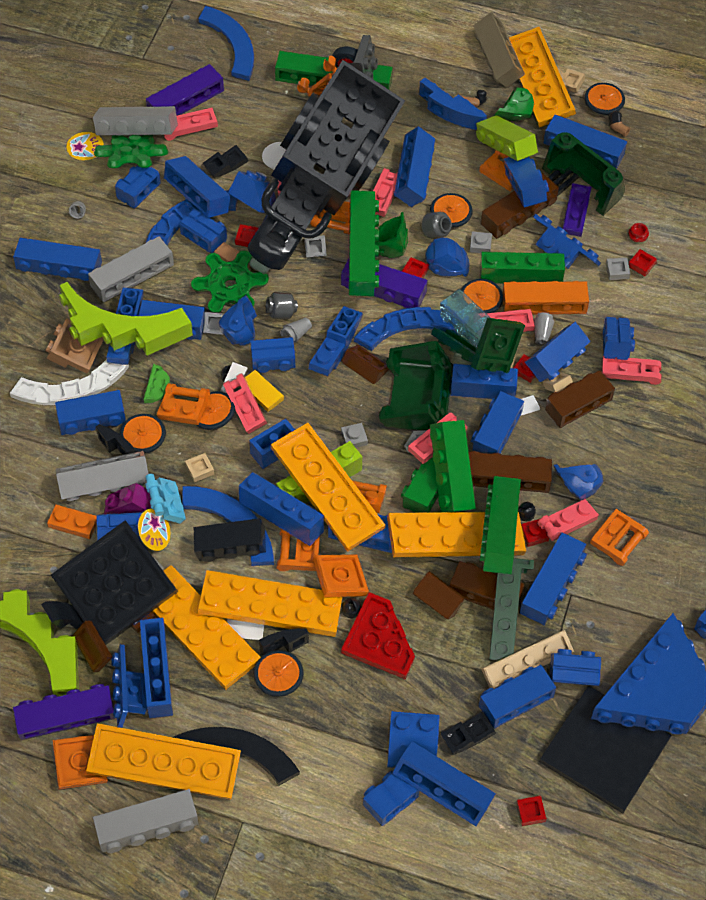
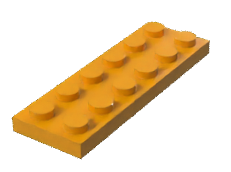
(541, 77)
(328, 486)
(441, 534)
(269, 603)
(205, 636)
(163, 761)

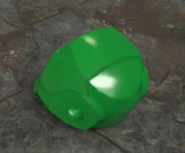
(518, 106)
(393, 237)

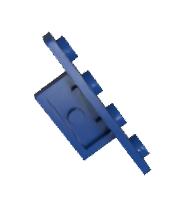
(555, 241)
(129, 689)

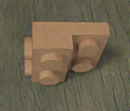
(69, 351)

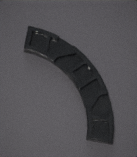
(251, 746)

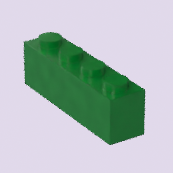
(522, 267)
(452, 466)
(423, 489)

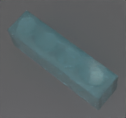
(464, 316)

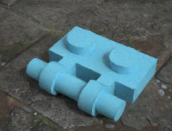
(165, 498)

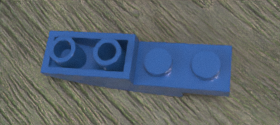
(455, 110)
(129, 305)
(336, 341)

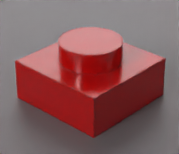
(245, 235)
(642, 262)
(416, 268)
(523, 370)
(533, 533)
(531, 810)

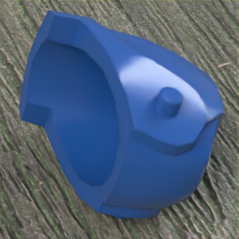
(447, 258)
(238, 322)
(581, 480)

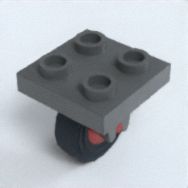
(360, 58)

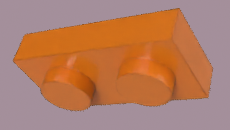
(72, 521)

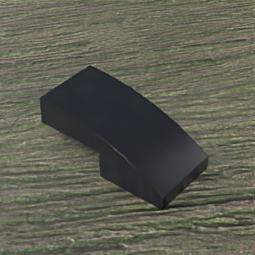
(225, 163)
(113, 440)
(62, 614)
(290, 639)
(466, 735)

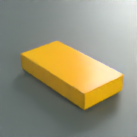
(263, 391)

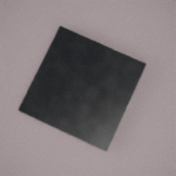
(114, 582)
(603, 756)

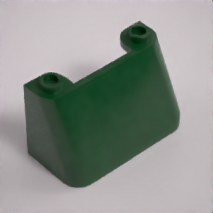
(570, 153)
(419, 386)

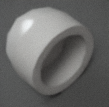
(73, 210)

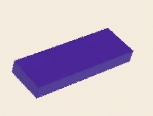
(576, 209)

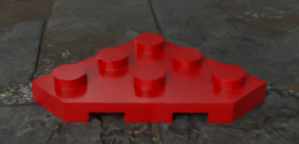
(379, 638)

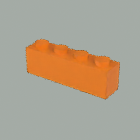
(546, 297)

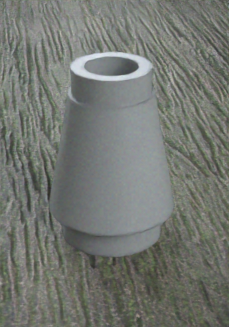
(543, 327)
(296, 329)

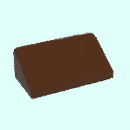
(365, 363)
(439, 595)

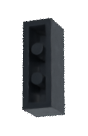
(229, 540)

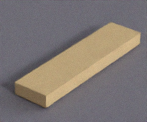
(530, 656)

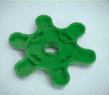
(134, 149)
(224, 271)

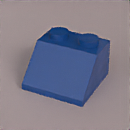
(249, 189)
(410, 727)

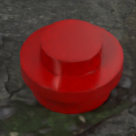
(638, 232)

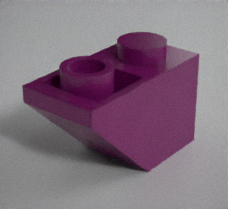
(128, 500)

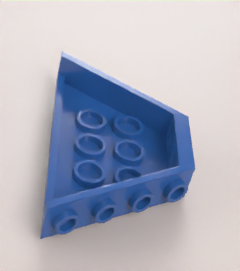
(660, 687)

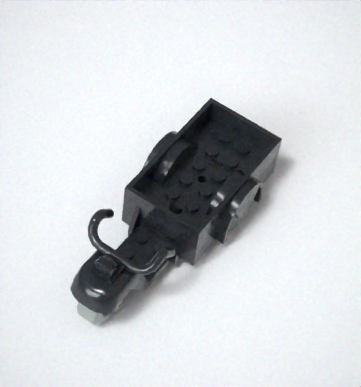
(323, 140)

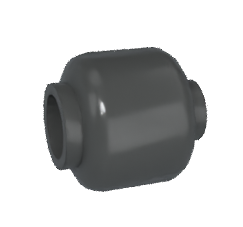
(436, 225)
(281, 305)

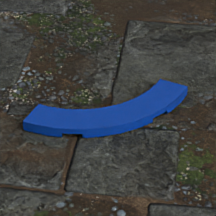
(236, 37)
(171, 219)
(400, 321)
(227, 507)

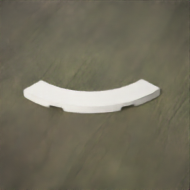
(46, 394)

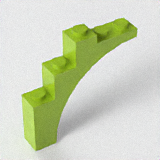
(119, 330)
(38, 631)

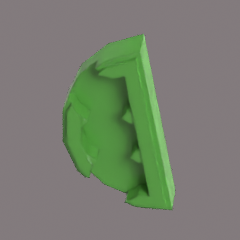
(156, 385)

